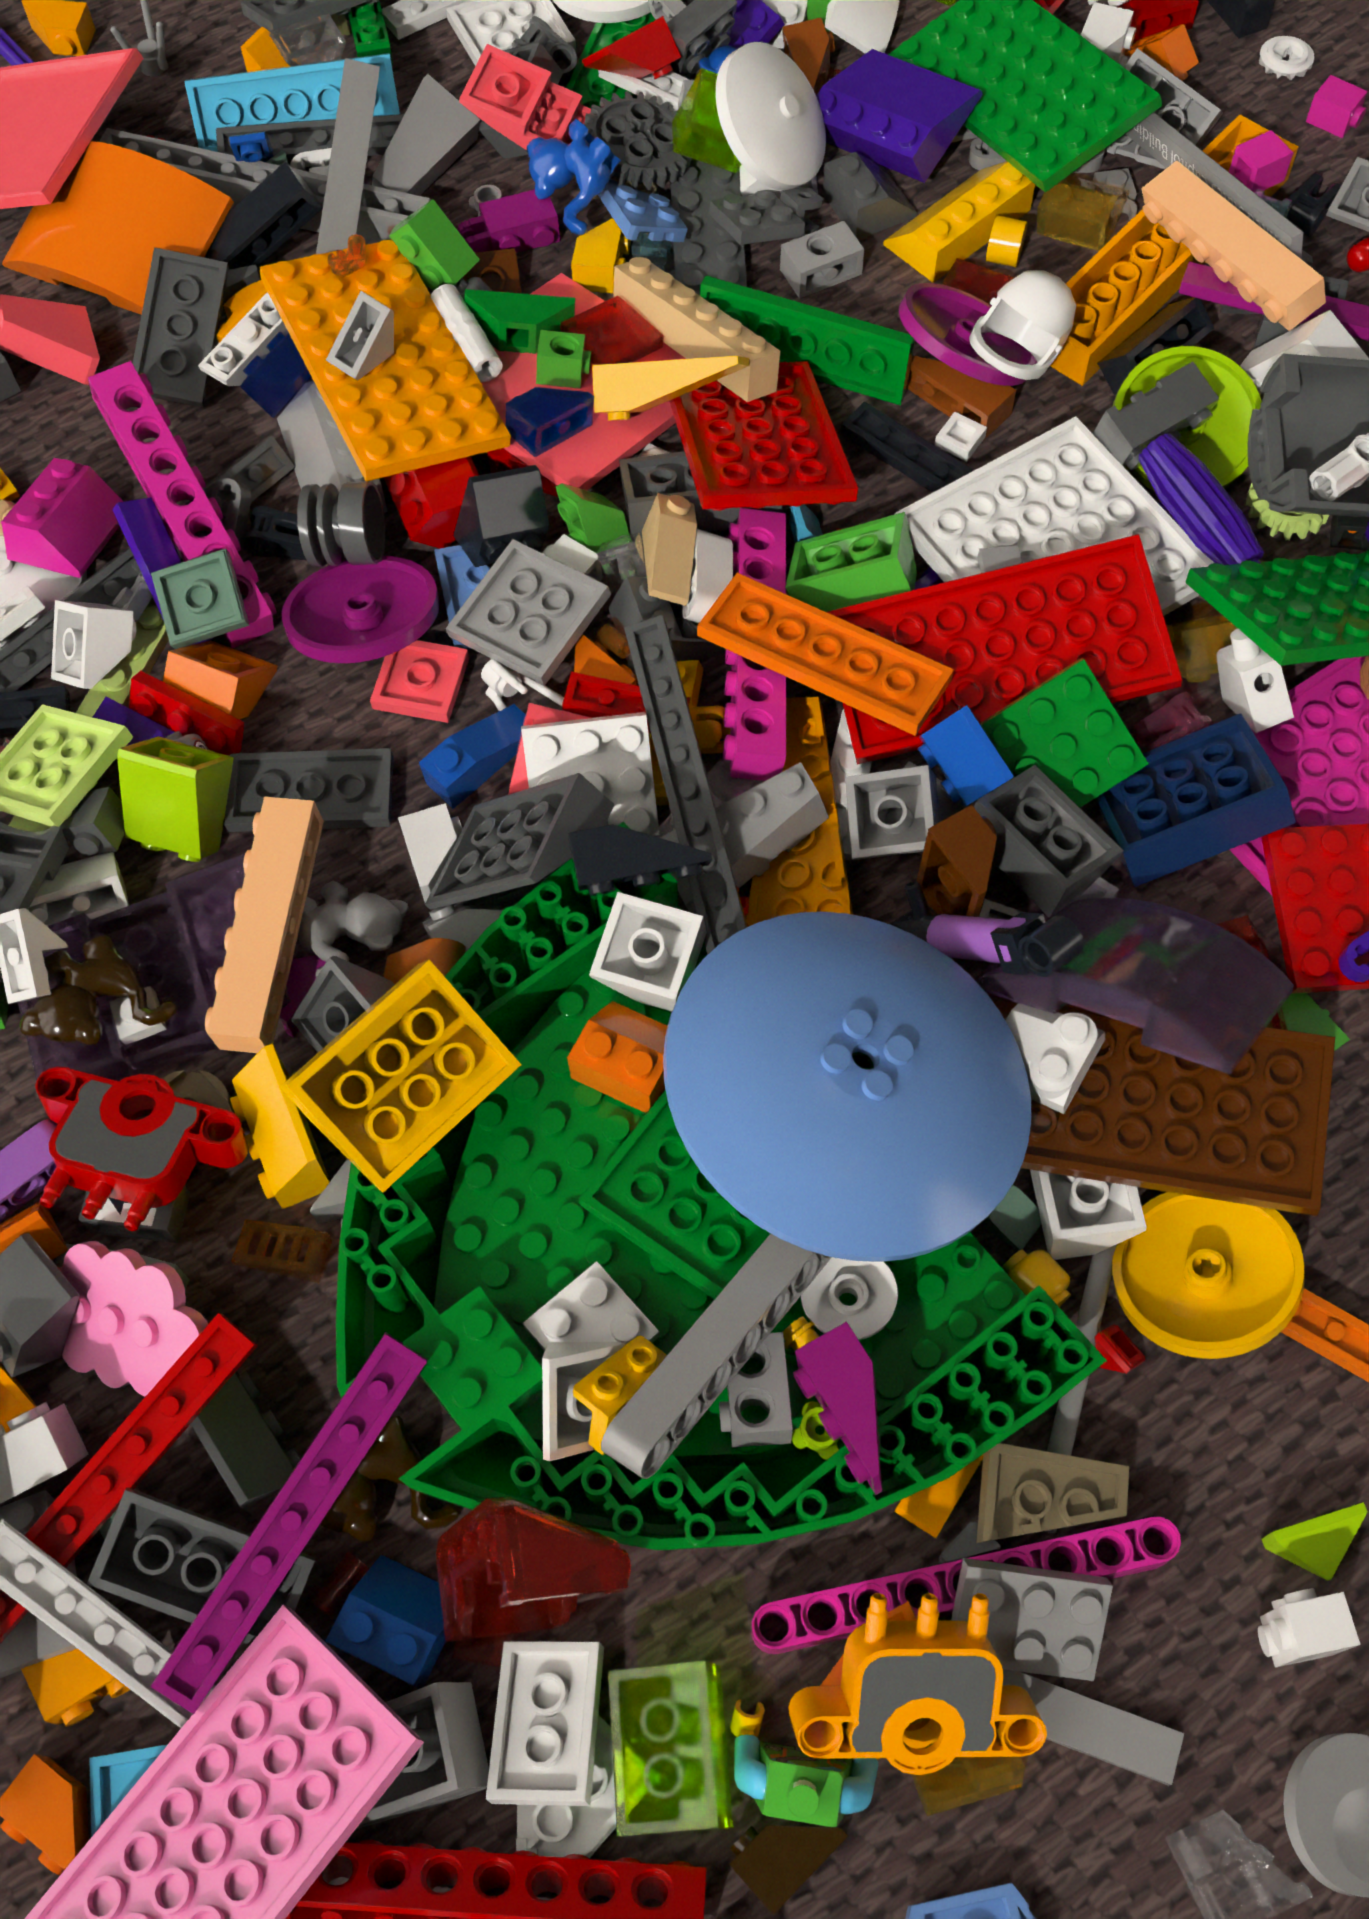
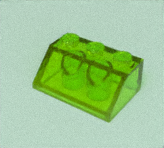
(669, 1749)

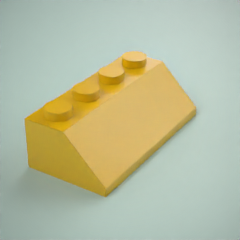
(962, 220)

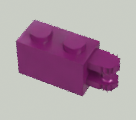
(512, 222)

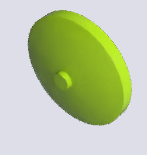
(1224, 437)

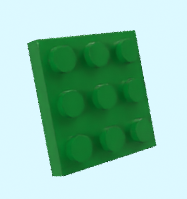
(1068, 734)

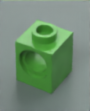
(562, 359)

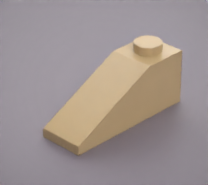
(669, 547)

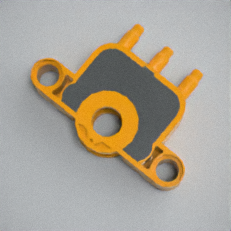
(912, 1673)

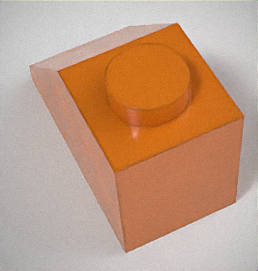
(1169, 49)

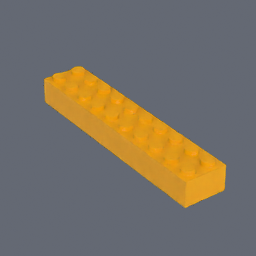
(1136, 273)

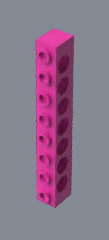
(124, 388)
(757, 693)

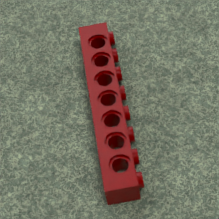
(476, 1871)

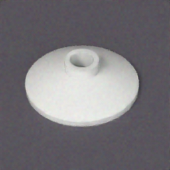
(870, 1284)

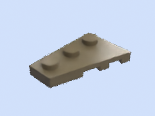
(1046, 1491)

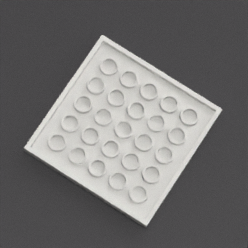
(1052, 500)

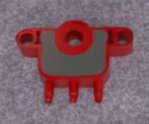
(128, 1159)

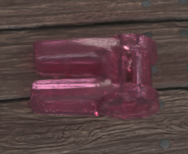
(1176, 716)

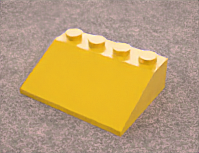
(401, 1075)

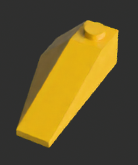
(643, 385)

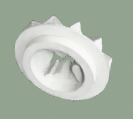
(1277, 48)

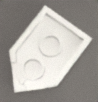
(574, 1829)

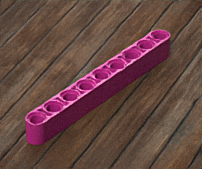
(938, 1580)

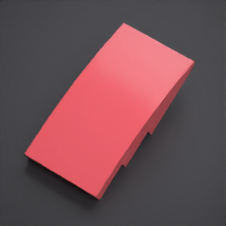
(520, 99)

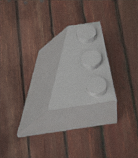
(1180, 108)

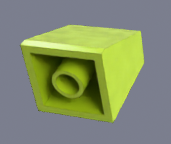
(174, 796)

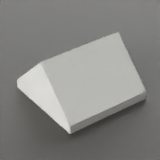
(564, 1417)

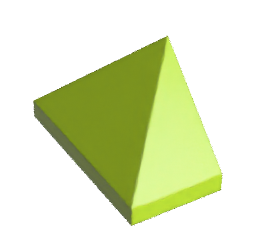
(1318, 1542)

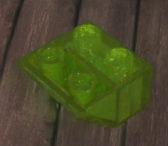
(698, 127)

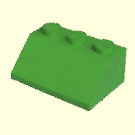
(854, 564)

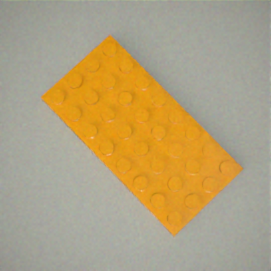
(419, 401)

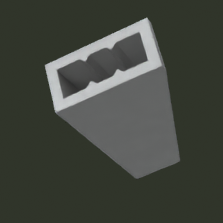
(427, 140)

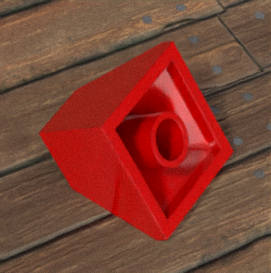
(639, 53)

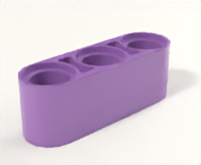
(25, 1167)

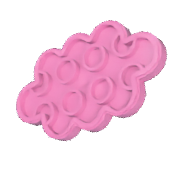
(127, 1316)

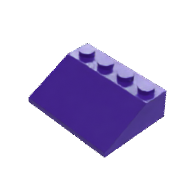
(895, 112)

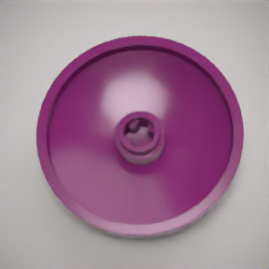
(942, 322)
(360, 610)

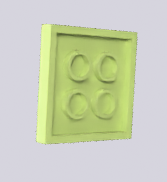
(56, 763)

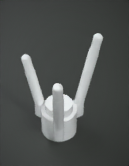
(508, 682)

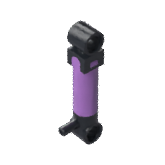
(1018, 944)

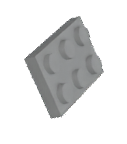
(1038, 1616)

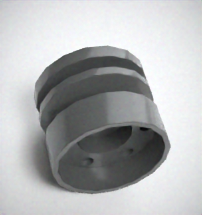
(341, 524)

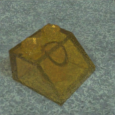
(1080, 212)

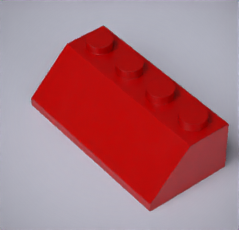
(431, 499)

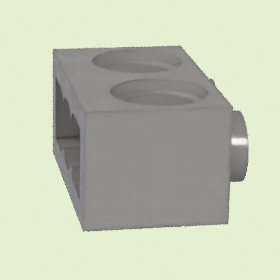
(764, 1389)

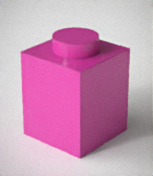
(1337, 106)
(1261, 161)

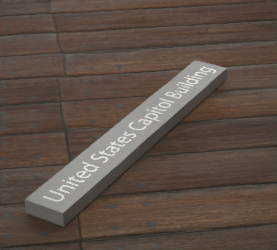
(1169, 145)

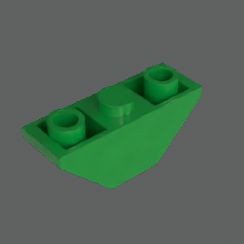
(369, 30)
(515, 319)

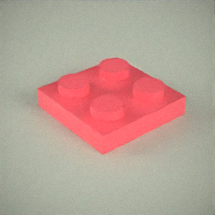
(421, 681)

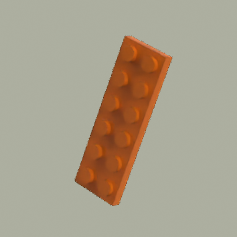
(825, 653)

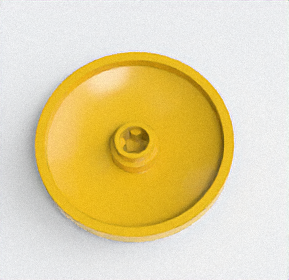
(1209, 1275)

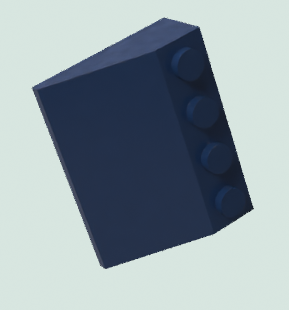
(1195, 801)

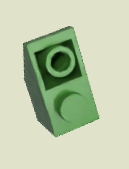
(590, 517)

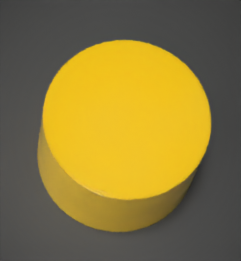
(1006, 241)

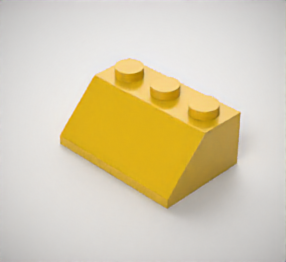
(278, 1131)

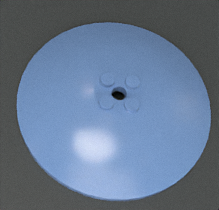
(807, 1137)

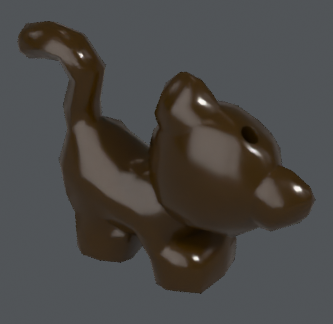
(72, 1007)
(386, 1459)

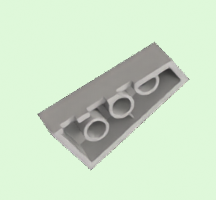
(763, 825)

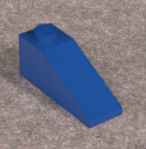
(473, 755)

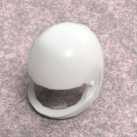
(1035, 313)

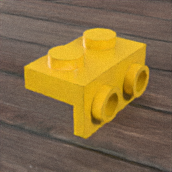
(615, 1383)

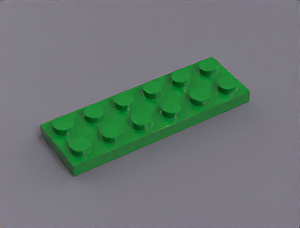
(836, 346)

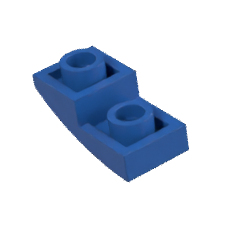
(251, 147)

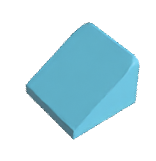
(803, 523)

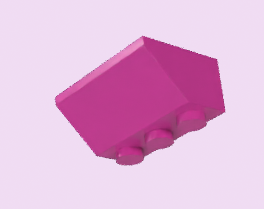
(61, 519)

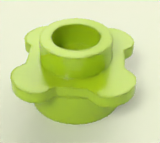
(807, 1437)

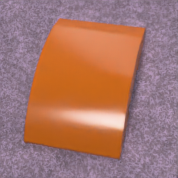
(110, 220)

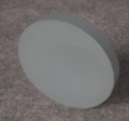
(1330, 1811)

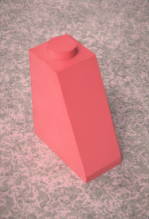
(49, 335)

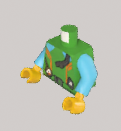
(793, 1784)

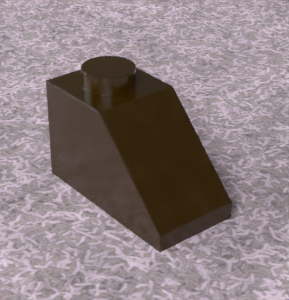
(782, 1859)

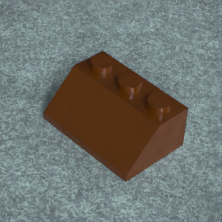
(957, 863)

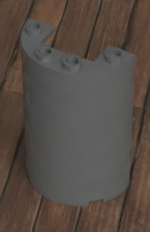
(1305, 419)

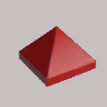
(1118, 1350)

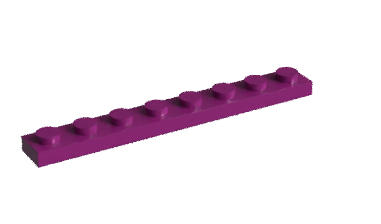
(288, 1524)

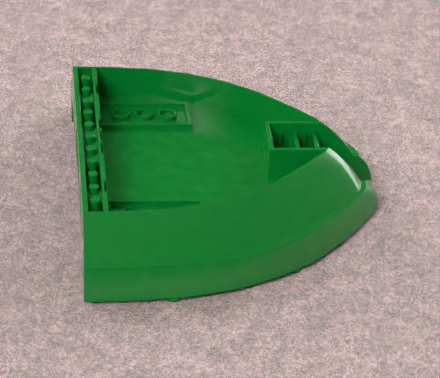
(498, 1230)

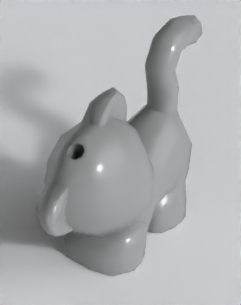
(363, 919)

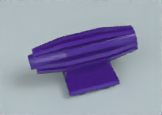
(1199, 502)

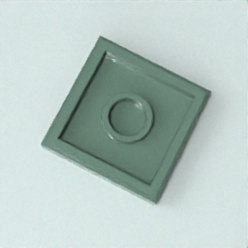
(200, 599)

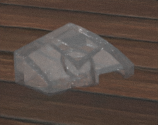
(1231, 1873)

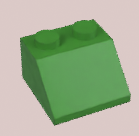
(434, 246)

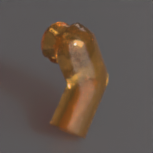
(355, 259)
(612, 640)

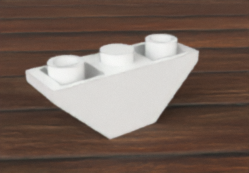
(244, 343)

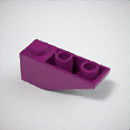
(845, 1385)

